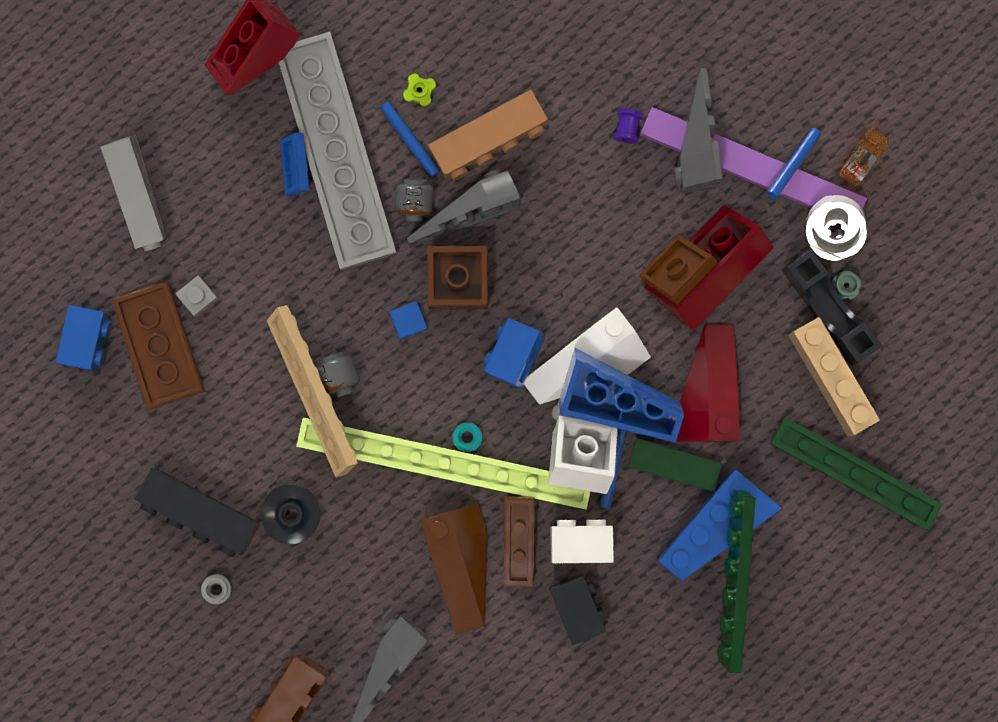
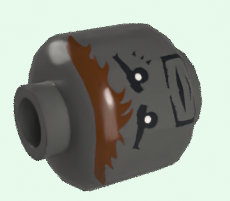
(414, 199)
(338, 374)

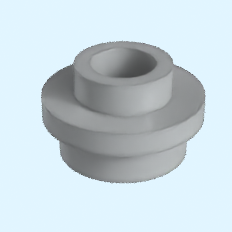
(207, 593)

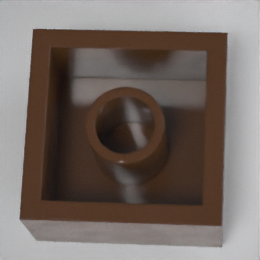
(457, 277)

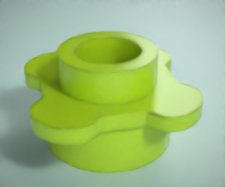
(419, 97)

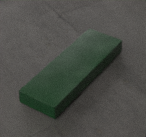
(675, 465)

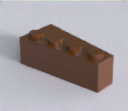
(294, 692)

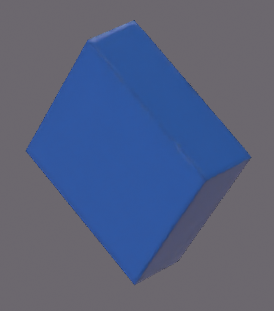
(408, 320)

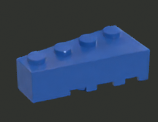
(707, 530)

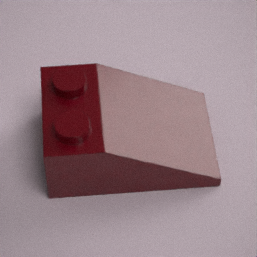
(251, 45)

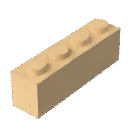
(833, 377)

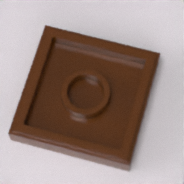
(678, 269)

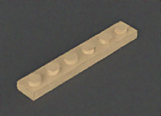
(312, 392)

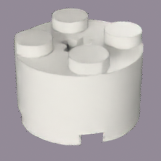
(842, 242)

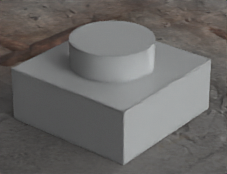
(196, 296)

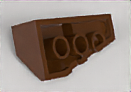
(459, 557)

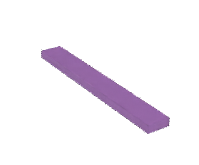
(747, 162)

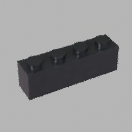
(197, 511)

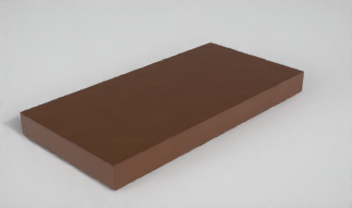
(157, 345)

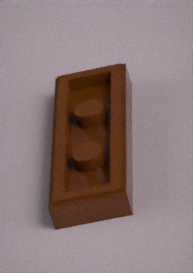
(519, 541)

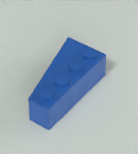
(617, 400)

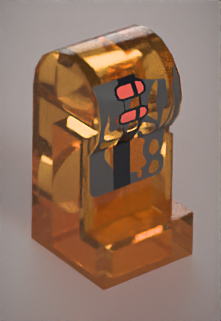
(864, 156)

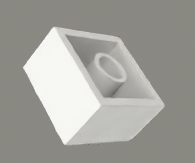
(582, 455)
(581, 543)

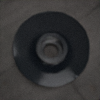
(275, 509)

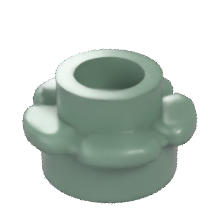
(853, 281)

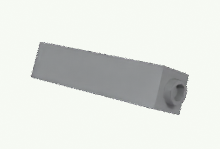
(134, 192)

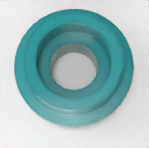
(467, 427)

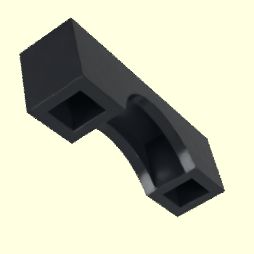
(817, 291)

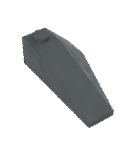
(480, 203)
(394, 654)

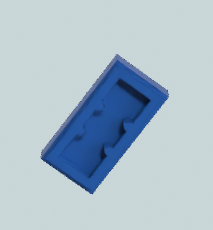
(294, 164)

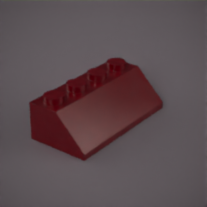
(737, 248)

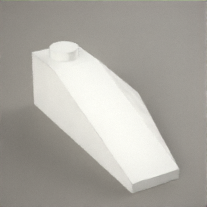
(608, 340)

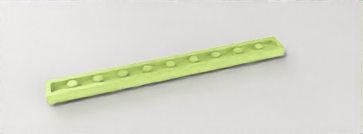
(450, 465)

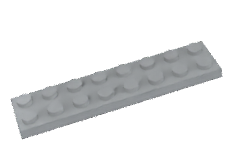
(336, 152)

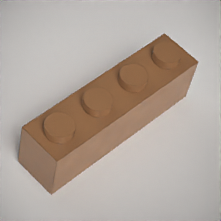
(488, 135)

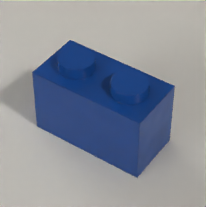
(83, 338)
(513, 353)

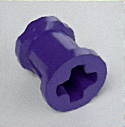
(627, 126)

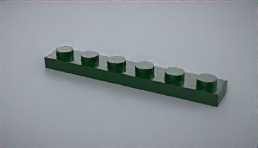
(856, 474)
(737, 581)

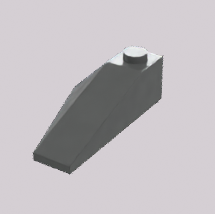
(699, 156)

